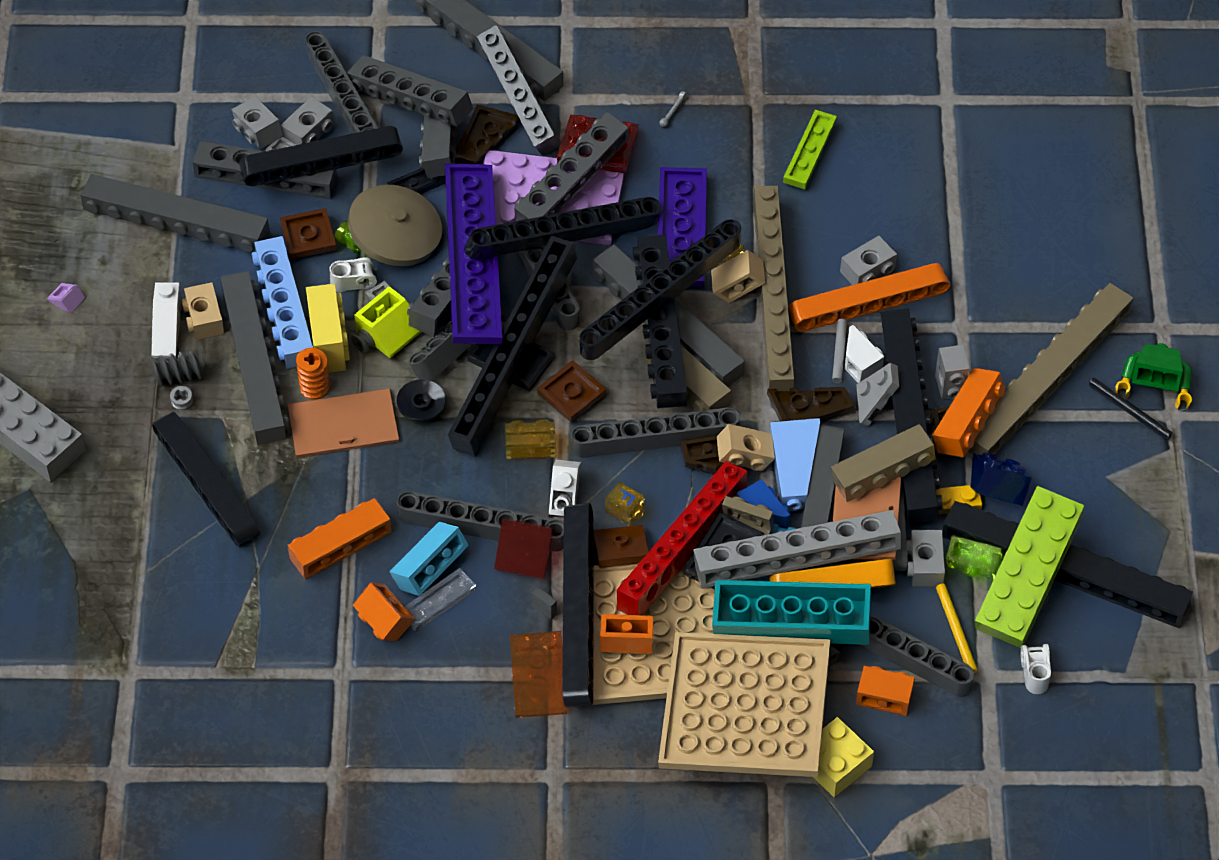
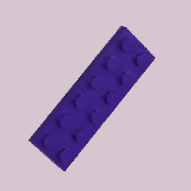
(682, 209)

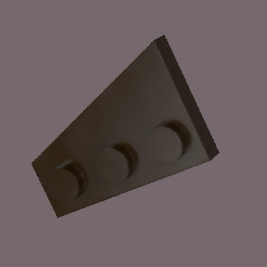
(484, 133)
(812, 404)

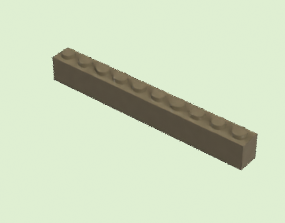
(774, 292)
(1053, 367)

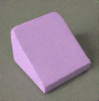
(66, 297)

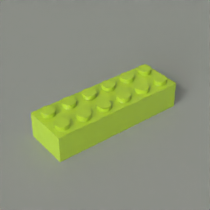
(1029, 567)

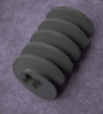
(178, 367)

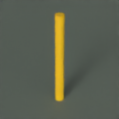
(955, 626)

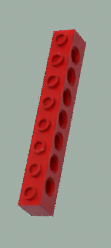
(678, 542)

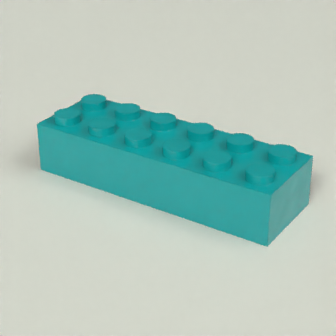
(793, 610)

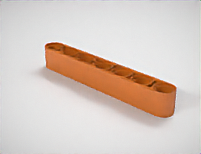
(868, 297)

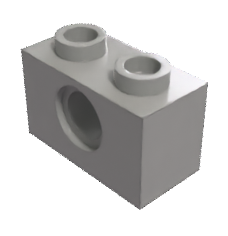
(308, 122)
(256, 123)
(868, 261)
(951, 371)
(928, 571)

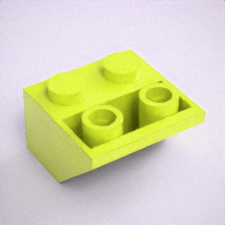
(387, 322)

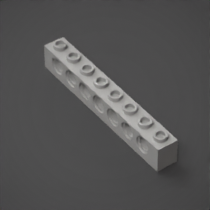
(798, 548)

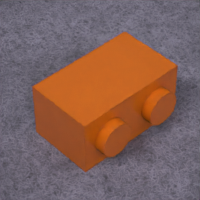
(383, 612)
(626, 634)
(885, 690)

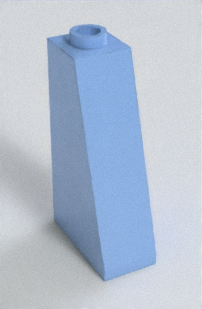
(794, 455)

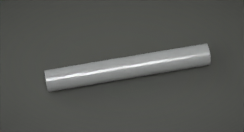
(839, 350)

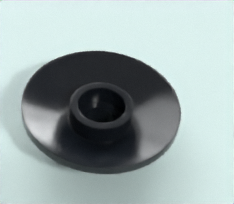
(417, 393)

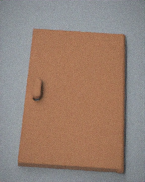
(359, 417)
(872, 502)

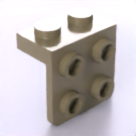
(757, 516)

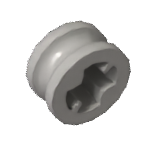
(183, 392)

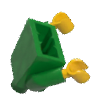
(1158, 368)

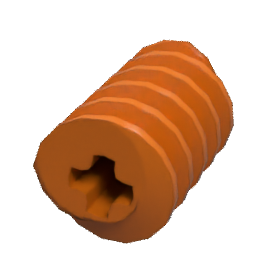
(313, 373)

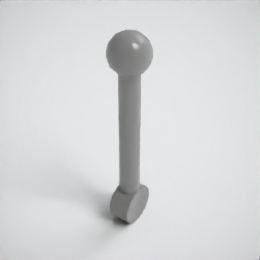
(682, 97)

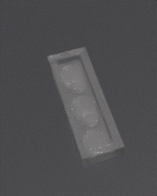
(440, 598)

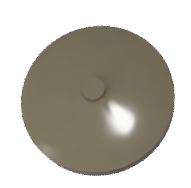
(394, 225)

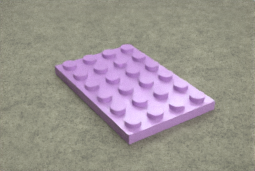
(518, 172)

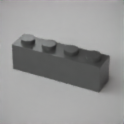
(437, 146)

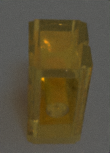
(530, 439)

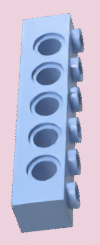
(280, 287)

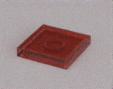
(523, 548)

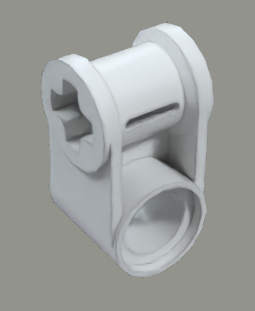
(350, 274)
(1035, 664)

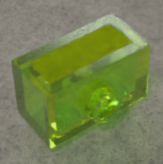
(974, 557)

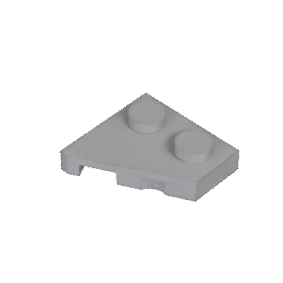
(875, 391)

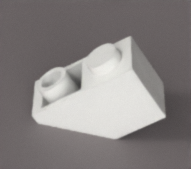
(862, 356)
(564, 486)

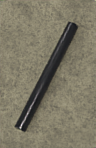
(1130, 408)

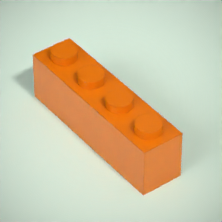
(968, 412)
(339, 538)

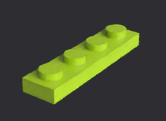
(809, 149)

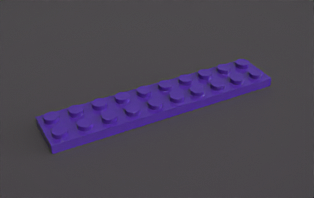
(472, 281)

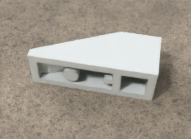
(166, 319)

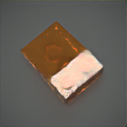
(537, 673)

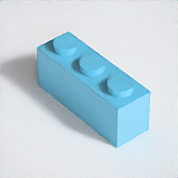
(429, 558)

